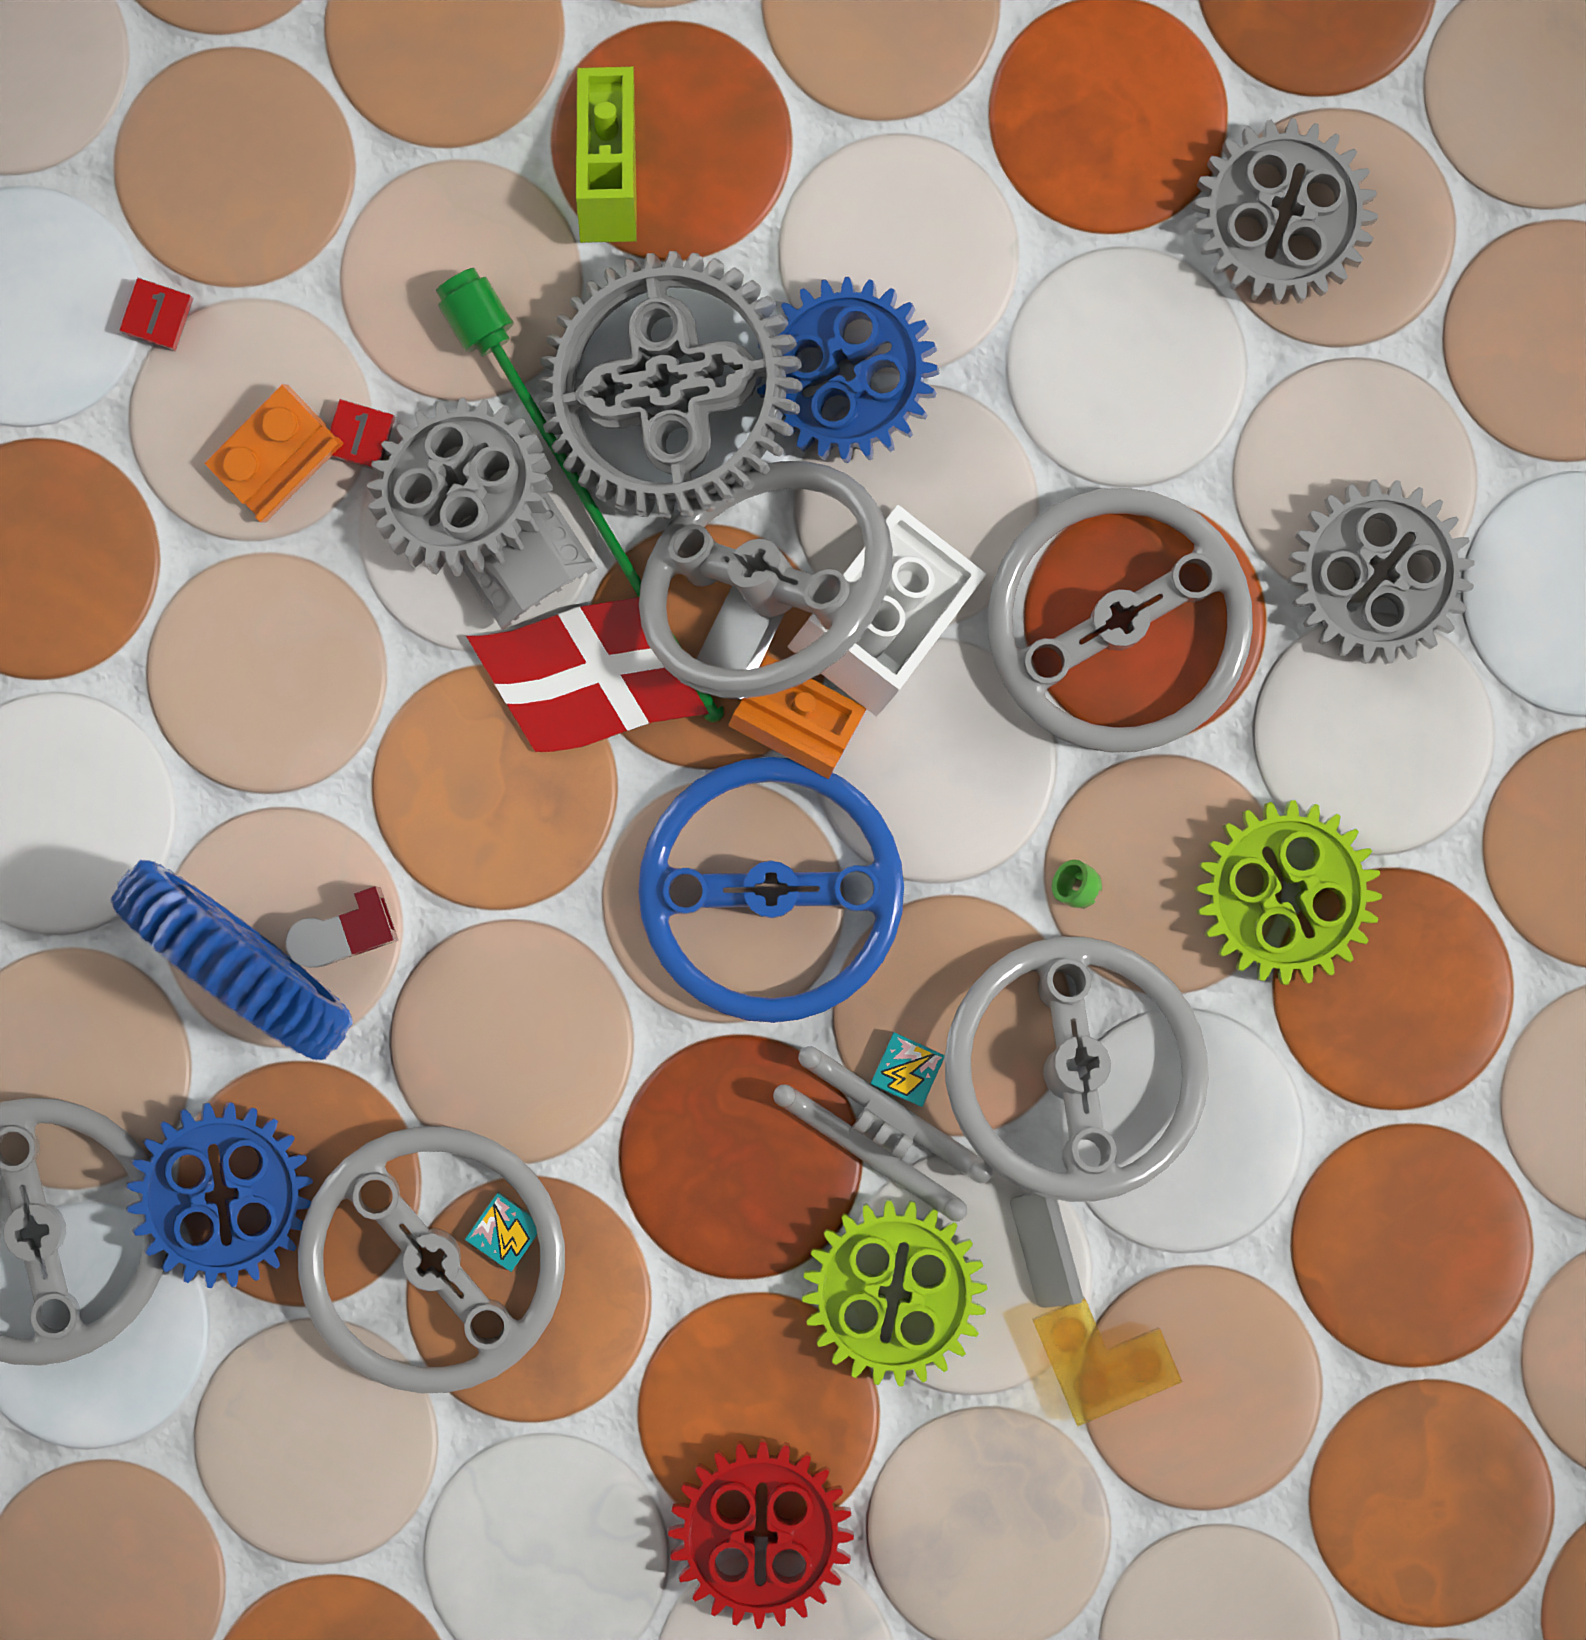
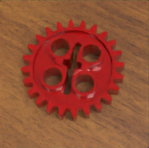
(710, 1532)

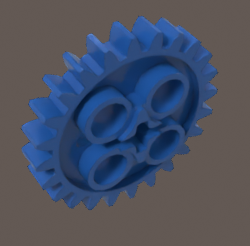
(871, 414)
(271, 1185)

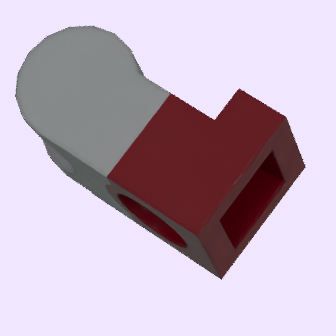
(325, 942)

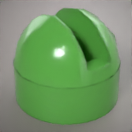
(1065, 879)

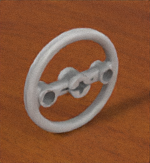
(1209, 552)
(768, 583)
(1081, 1094)
(77, 1338)
(495, 1353)

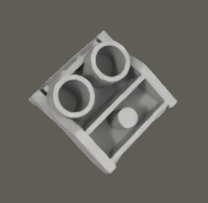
(530, 574)

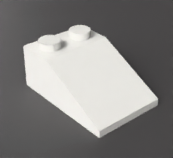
(922, 598)

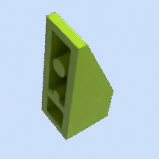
(606, 155)

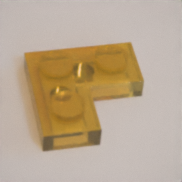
(1097, 1377)

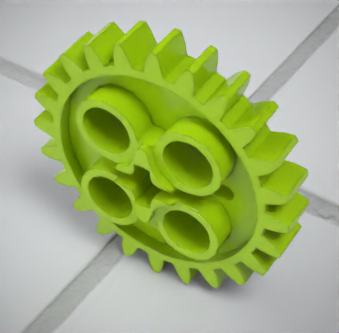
(1333, 868)
(843, 1282)

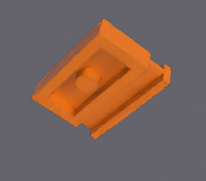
(273, 453)
(801, 723)

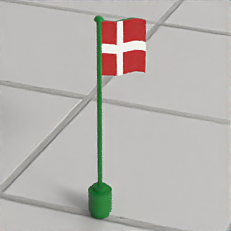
(590, 666)

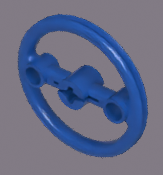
(658, 876)

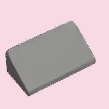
(738, 636)
(1046, 1250)

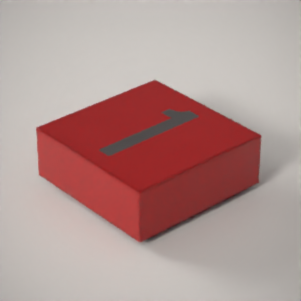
(156, 314)
(362, 433)

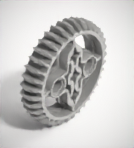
(644, 376)

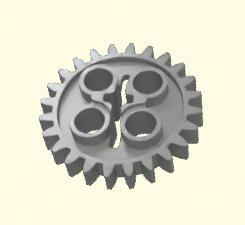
(1330, 228)
(460, 487)
(1343, 540)

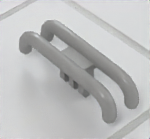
(883, 1133)

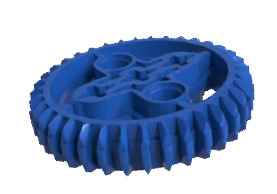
(231, 960)

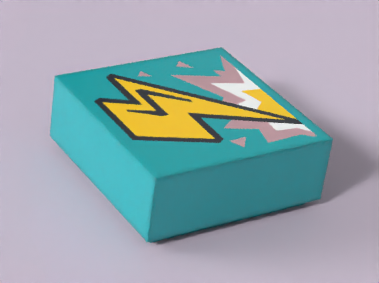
(907, 1069)
(503, 1232)

